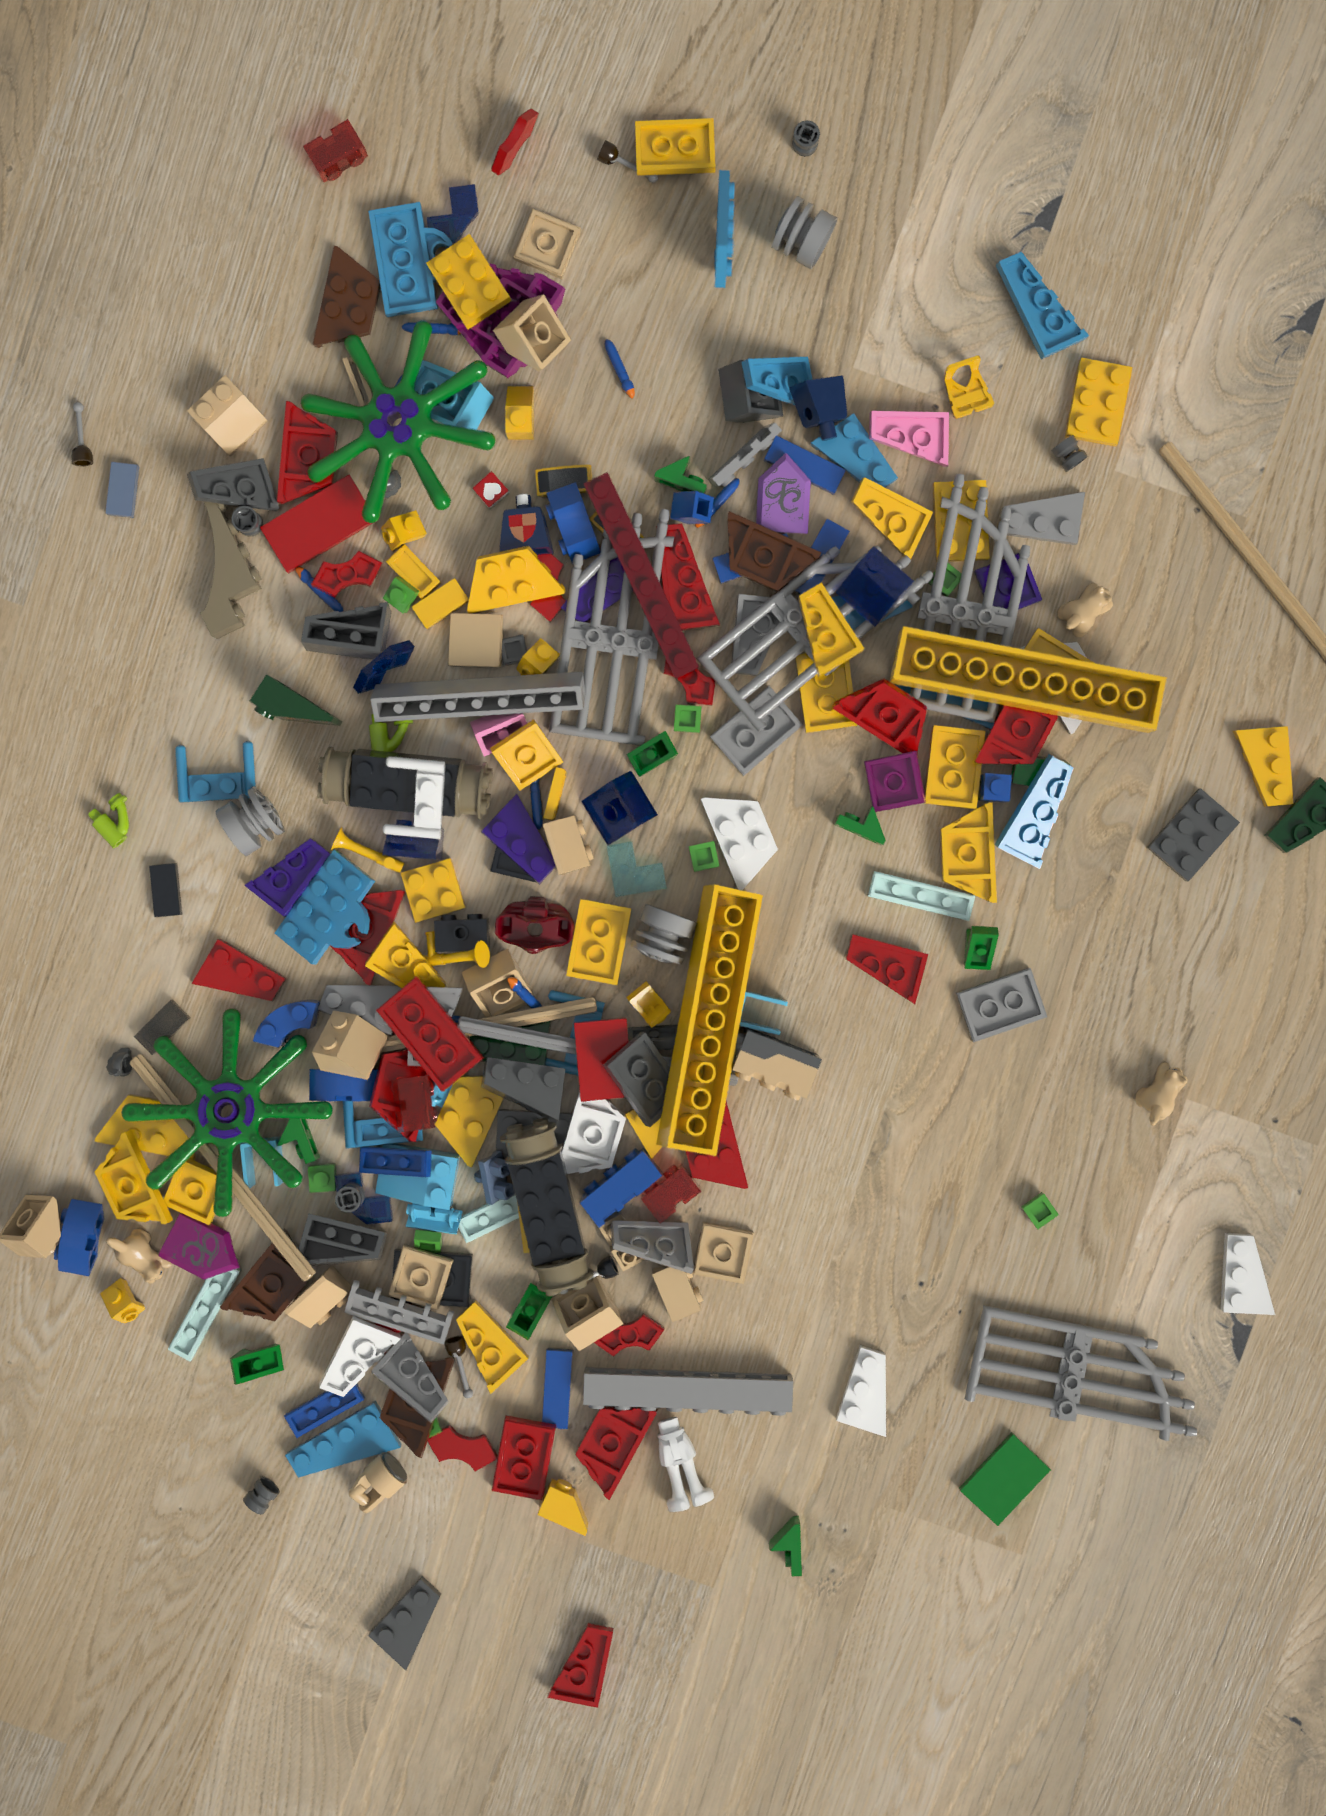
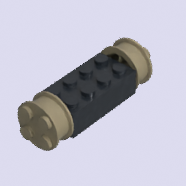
(367, 782)
(546, 1206)

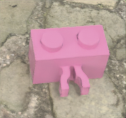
(494, 728)

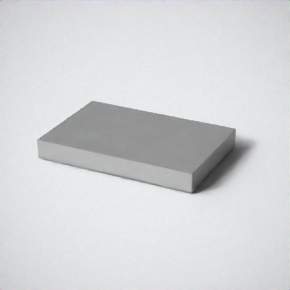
(746, 745)
(1001, 1004)

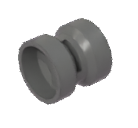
(806, 144)
(1067, 447)
(242, 517)
(354, 1197)
(261, 1495)

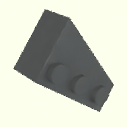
(348, 633)
(526, 1084)
(339, 1242)

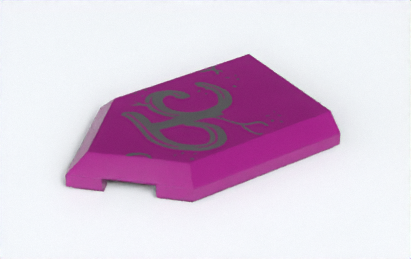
(199, 1248)

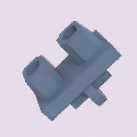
(493, 1176)

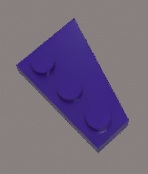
(520, 840)

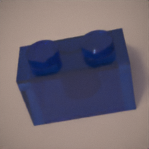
(874, 586)
(619, 807)
(413, 846)

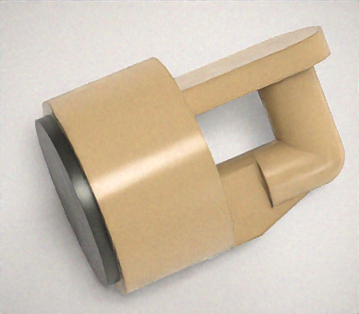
(385, 1477)

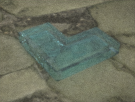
(628, 877)

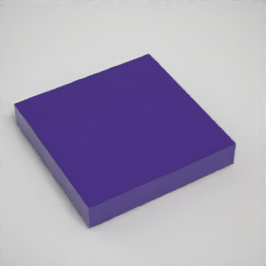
(1030, 591)

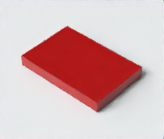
(595, 1045)
(523, 1457)

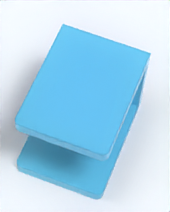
(757, 1026)
(248, 1164)

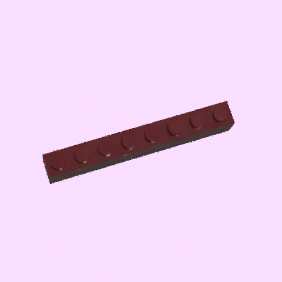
(641, 575)

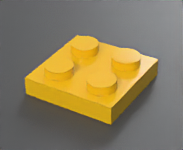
(526, 754)
(433, 890)
(193, 1191)

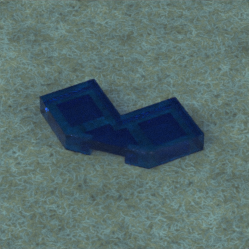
(464, 211)
(390, 658)
(373, 1209)

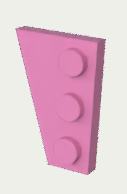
(913, 432)

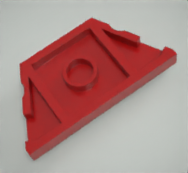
(303, 444)
(886, 714)
(1016, 737)
(382, 911)
(392, 1067)
(727, 1164)
(612, 1444)

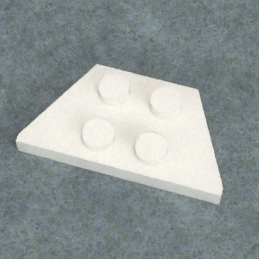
(741, 836)
(592, 1136)

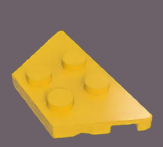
(510, 579)
(970, 853)
(468, 1116)
(151, 1136)
(125, 1185)

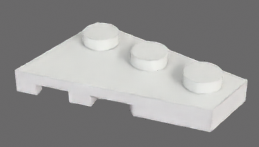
(1243, 1277)
(356, 1353)
(865, 1393)

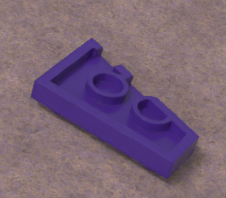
(587, 592)
(288, 879)

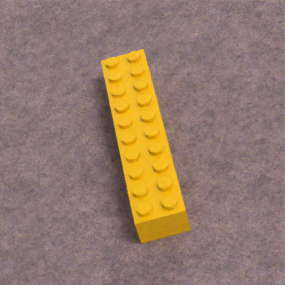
(1028, 680)
(709, 1020)

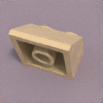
(533, 333)
(227, 415)
(568, 845)
(490, 984)
(349, 1046)
(33, 1227)
(319, 1298)
(587, 1313)

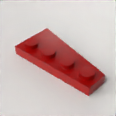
(685, 584)

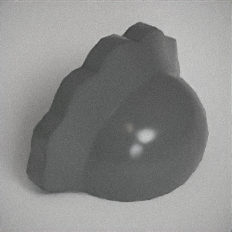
(394, 484)
(120, 1063)

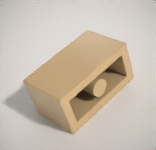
(677, 1292)

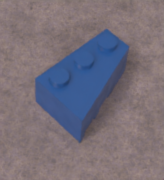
(619, 1185)

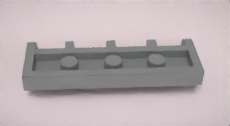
(398, 1314)

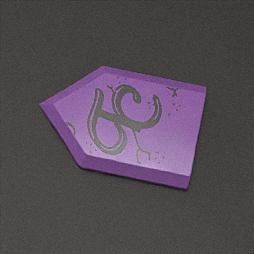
(784, 498)

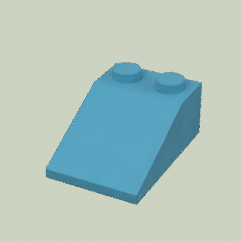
(460, 410)
(425, 1191)

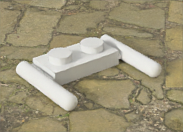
(427, 798)

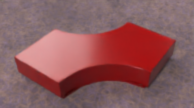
(509, 148)
(357, 571)
(550, 606)
(697, 686)
(640, 1333)
(472, 1450)

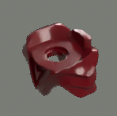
(555, 920)

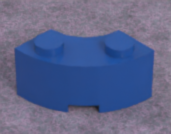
(573, 522)
(285, 1020)
(338, 1087)
(79, 1237)

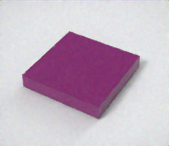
(895, 781)

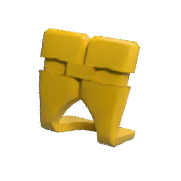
(972, 396)

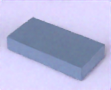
(122, 490)

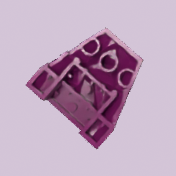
(482, 337)

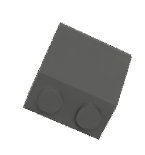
(742, 403)

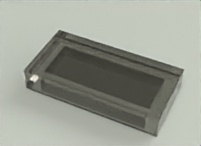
(164, 1023)

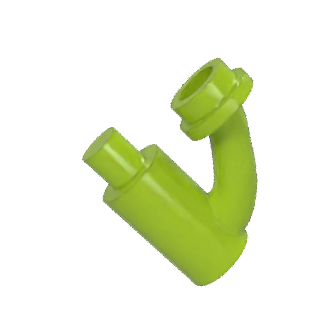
(379, 735)
(112, 833)

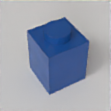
(691, 507)
(995, 787)

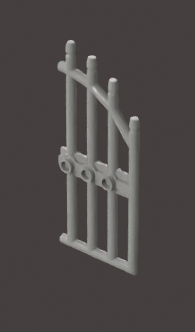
(967, 614)
(789, 615)
(609, 639)
(1072, 1371)

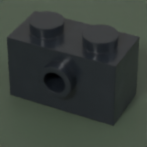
(461, 934)

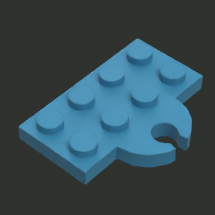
(725, 229)
(401, 257)
(328, 910)

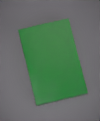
(1004, 1479)

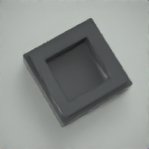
(513, 649)

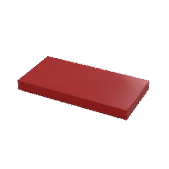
(316, 524)
(429, 1034)

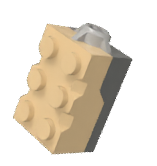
(775, 1063)

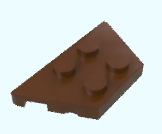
(347, 300)
(765, 554)
(266, 1287)
(405, 1420)

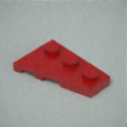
(890, 964)
(238, 973)
(585, 1668)

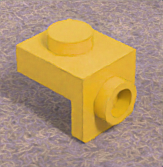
(402, 529)
(537, 659)
(649, 1004)
(121, 1302)

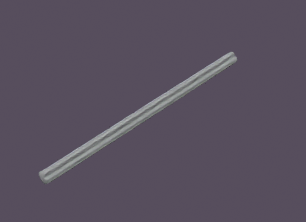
(532, 1038)

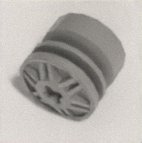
(804, 232)
(246, 824)
(663, 934)

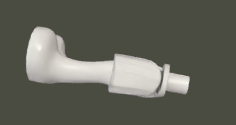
(674, 1450)

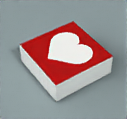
(490, 490)

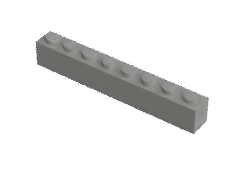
(478, 696)
(688, 1390)

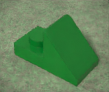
(674, 477)
(652, 754)
(869, 829)
(980, 947)
(299, 1130)
(528, 1312)
(250, 1365)
(789, 1540)

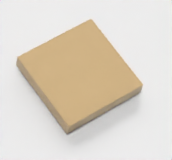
(547, 243)
(475, 640)
(723, 1252)
(420, 1276)

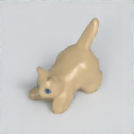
(1082, 612)
(1161, 1095)
(137, 1253)

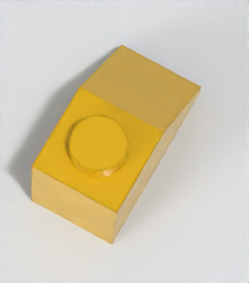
(519, 413)
(563, 1506)

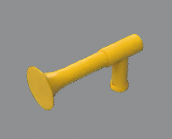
(389, 862)
(479, 954)

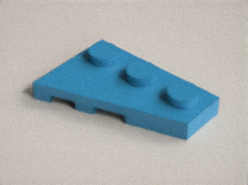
(776, 375)
(856, 453)

